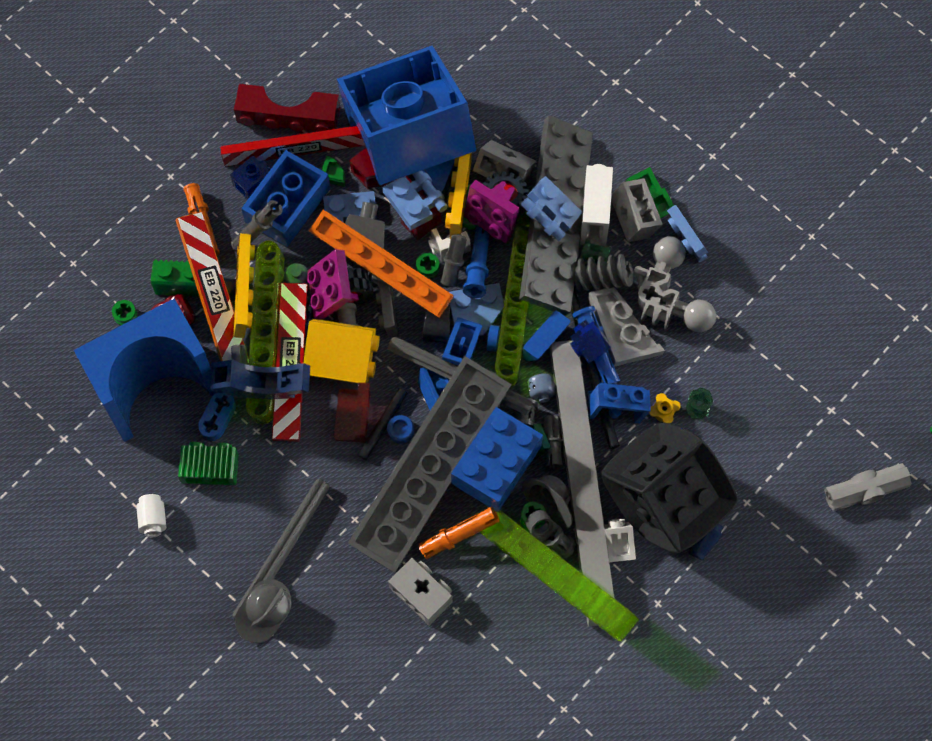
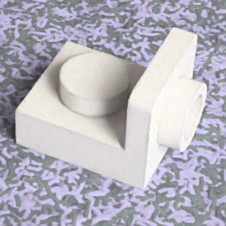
(441, 246)
(619, 540)

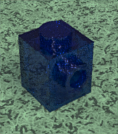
(249, 176)
(589, 341)

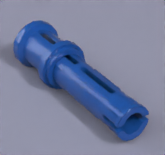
(477, 269)
(604, 362)

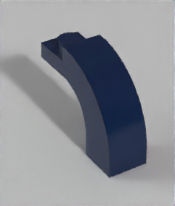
(259, 382)

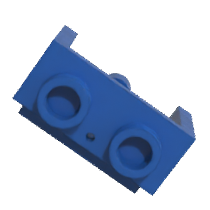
(617, 399)

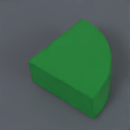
(335, 171)

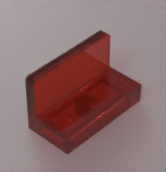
(353, 414)

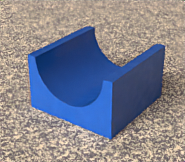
(408, 114)
(140, 353)

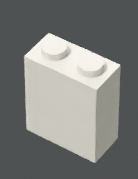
(596, 204)

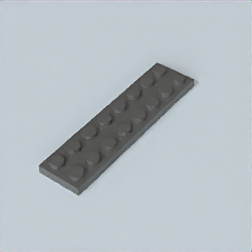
(548, 262)
(427, 464)

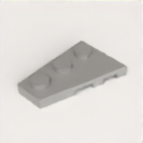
(623, 331)

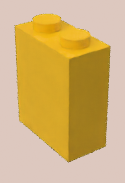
(341, 351)

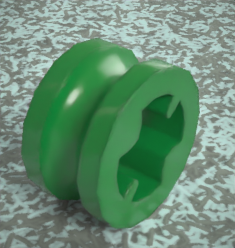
(428, 257)
(118, 309)

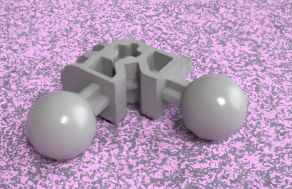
(669, 254)

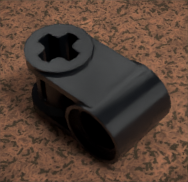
(436, 328)

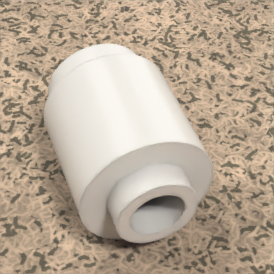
(151, 515)

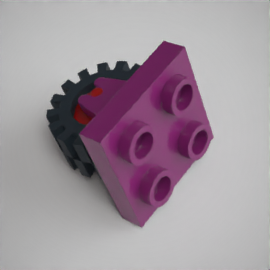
(496, 204)
(335, 284)

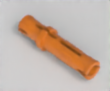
(194, 195)
(449, 537)

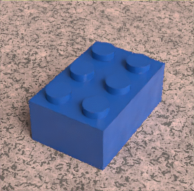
(296, 188)
(496, 459)

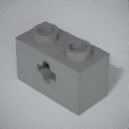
(499, 158)
(636, 210)
(428, 605)

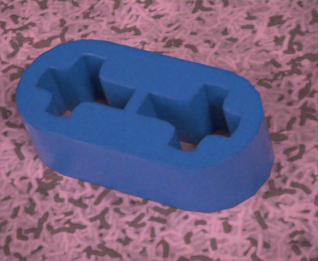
(222, 418)

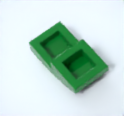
(660, 196)

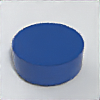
(493, 338)
(400, 429)

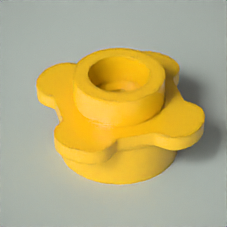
(661, 415)

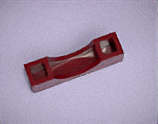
(316, 114)
(363, 170)

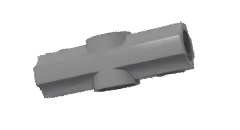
(867, 487)

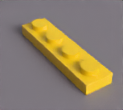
(458, 198)
(243, 294)

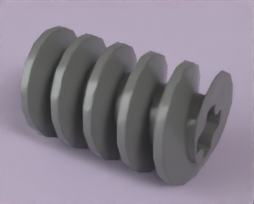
(603, 273)

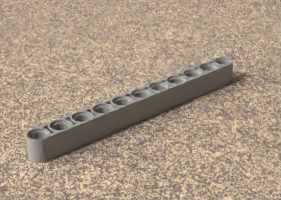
(580, 467)

